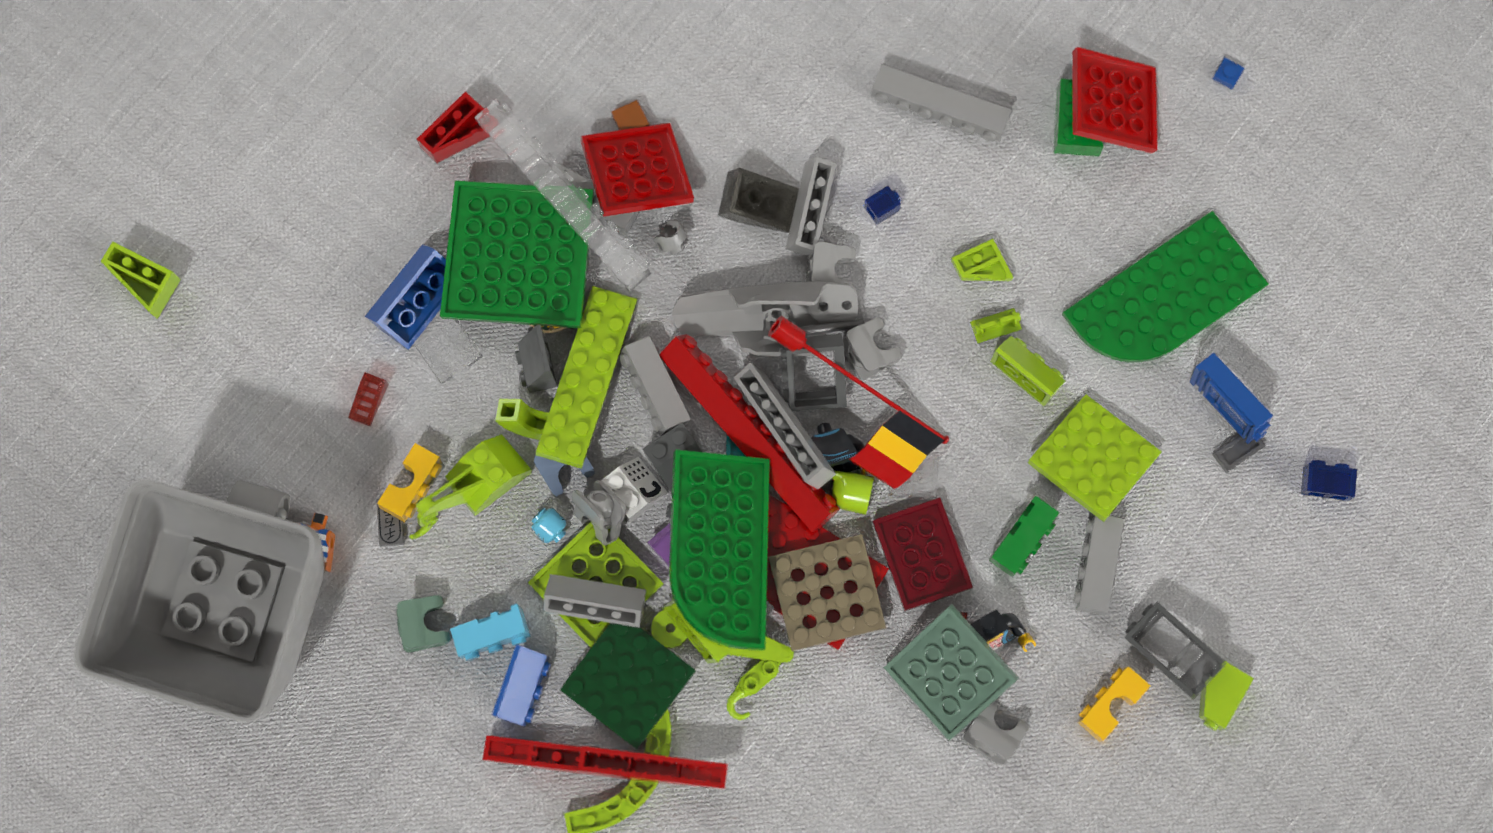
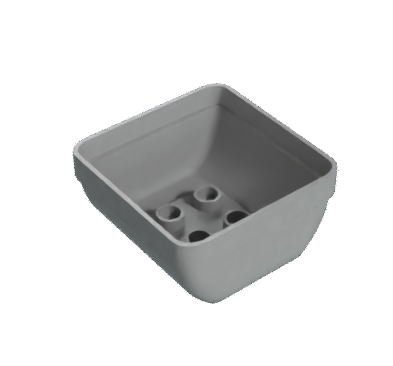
(203, 598)

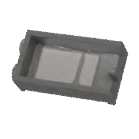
(1174, 649)

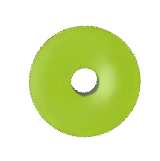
(659, 632)

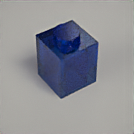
(882, 204)

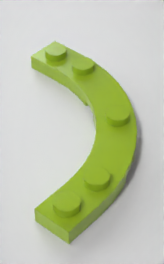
(631, 797)

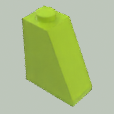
(1223, 696)

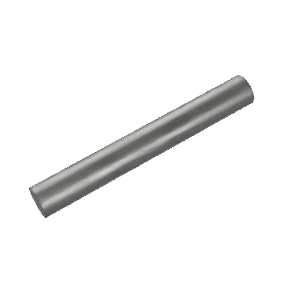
(832, 327)

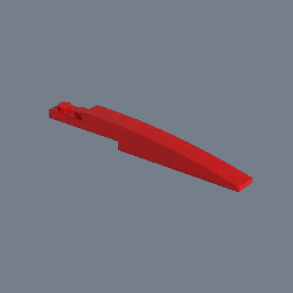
(605, 762)

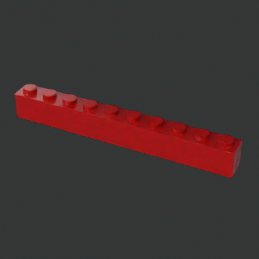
(746, 429)

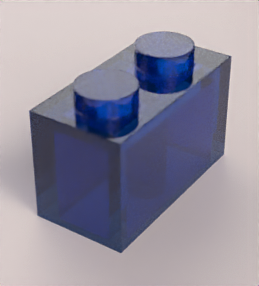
(1329, 481)

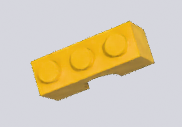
(402, 501)
(1097, 718)

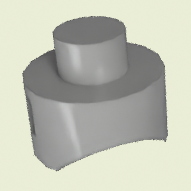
(671, 238)

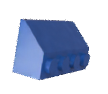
(411, 298)

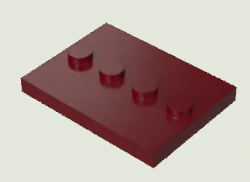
(922, 554)

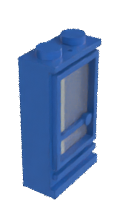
(1231, 398)

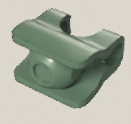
(411, 625)

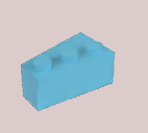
(490, 633)

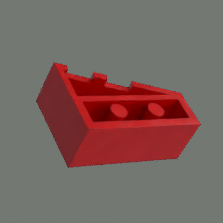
(453, 130)

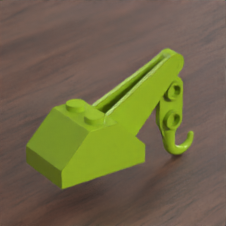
(477, 480)
(754, 678)

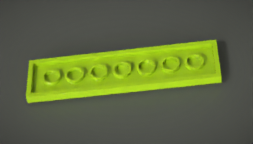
(586, 377)

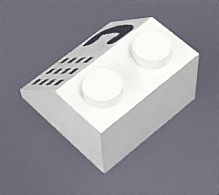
(635, 487)

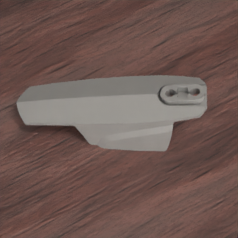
(752, 310)

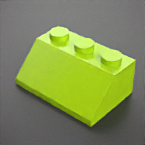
(1027, 370)

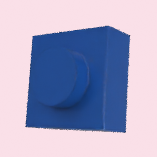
(1228, 73)

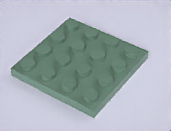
(951, 672)

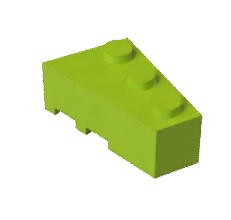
(142, 277)

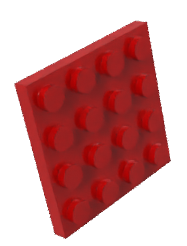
(1114, 100)
(636, 169)

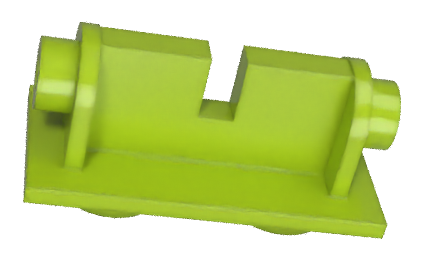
(996, 325)

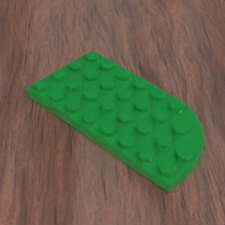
(1167, 295)
(720, 546)

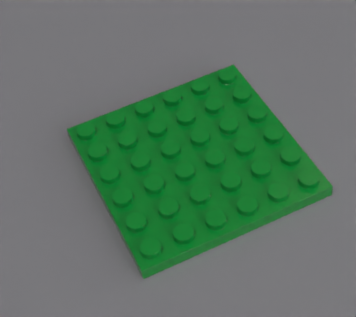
(512, 258)

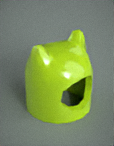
(852, 491)

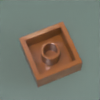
(629, 116)

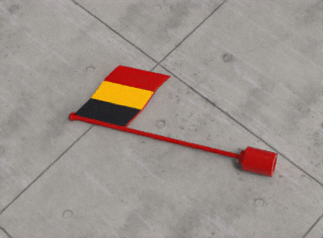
(898, 443)

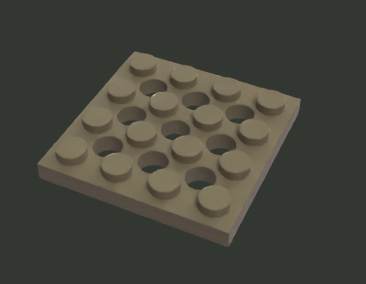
(829, 554)

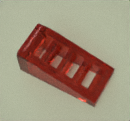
(360, 396)

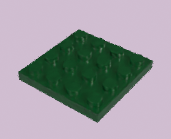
(628, 681)

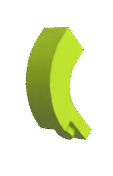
(520, 418)

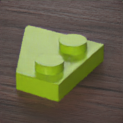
(982, 264)

